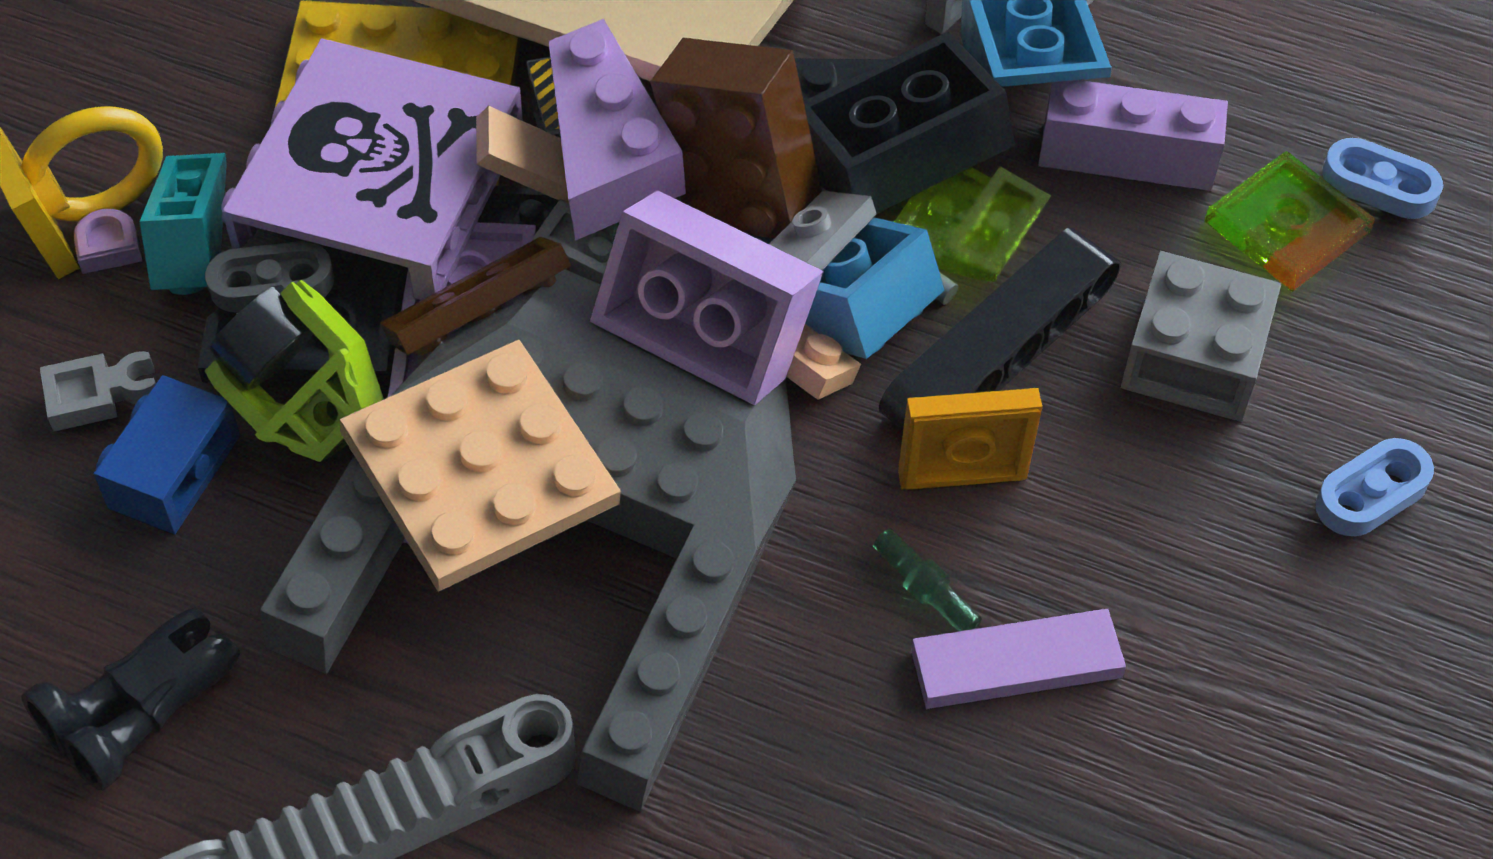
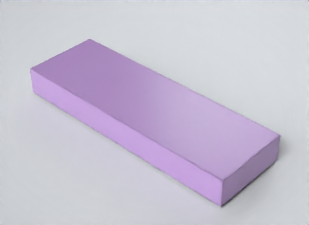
(1017, 658)

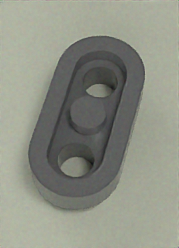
(266, 267)

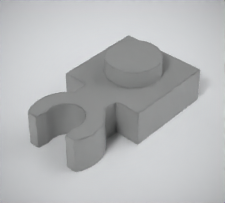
(87, 388)

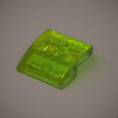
(975, 220)

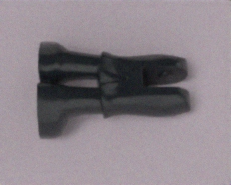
(148, 682)

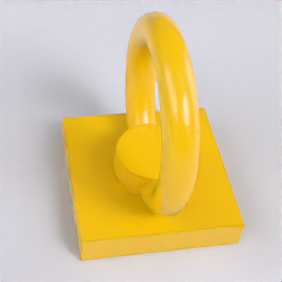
(37, 195)

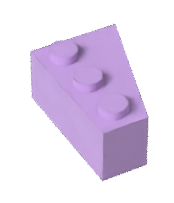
(609, 131)

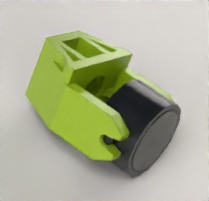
(265, 340)

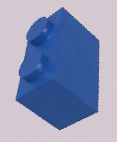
(167, 454)

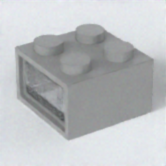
(1201, 336)

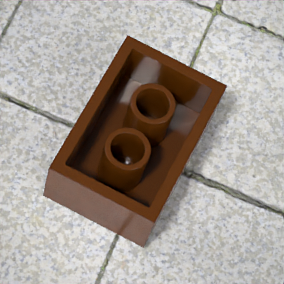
(739, 132)

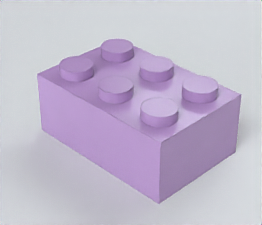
(705, 296)

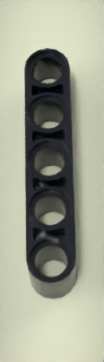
(1009, 325)

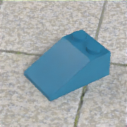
(1034, 40)
(875, 286)

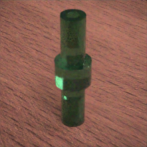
(926, 581)

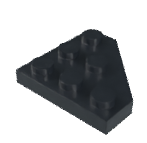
(362, 293)

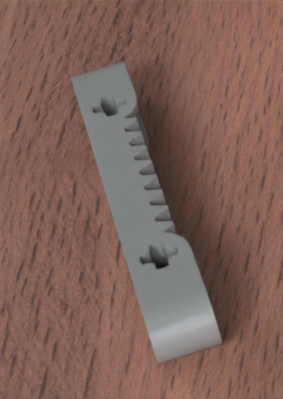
(418, 797)

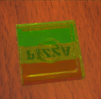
(1289, 220)

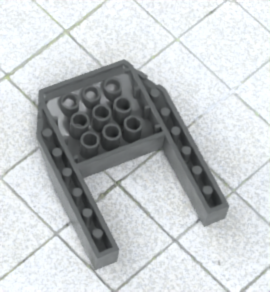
(695, 482)

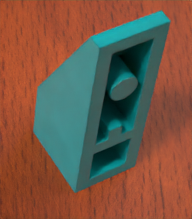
(184, 221)

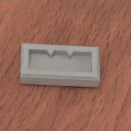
(825, 227)

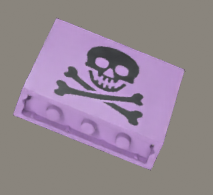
(373, 161)

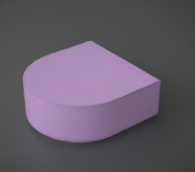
(106, 241)

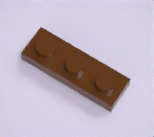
(475, 296)

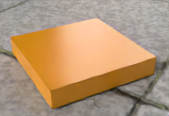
(968, 438)

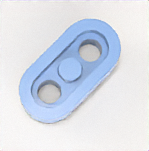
(1383, 178)
(1370, 491)

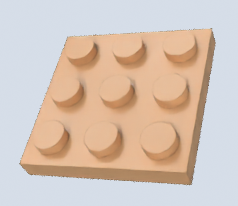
(479, 464)

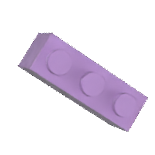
(1133, 133)

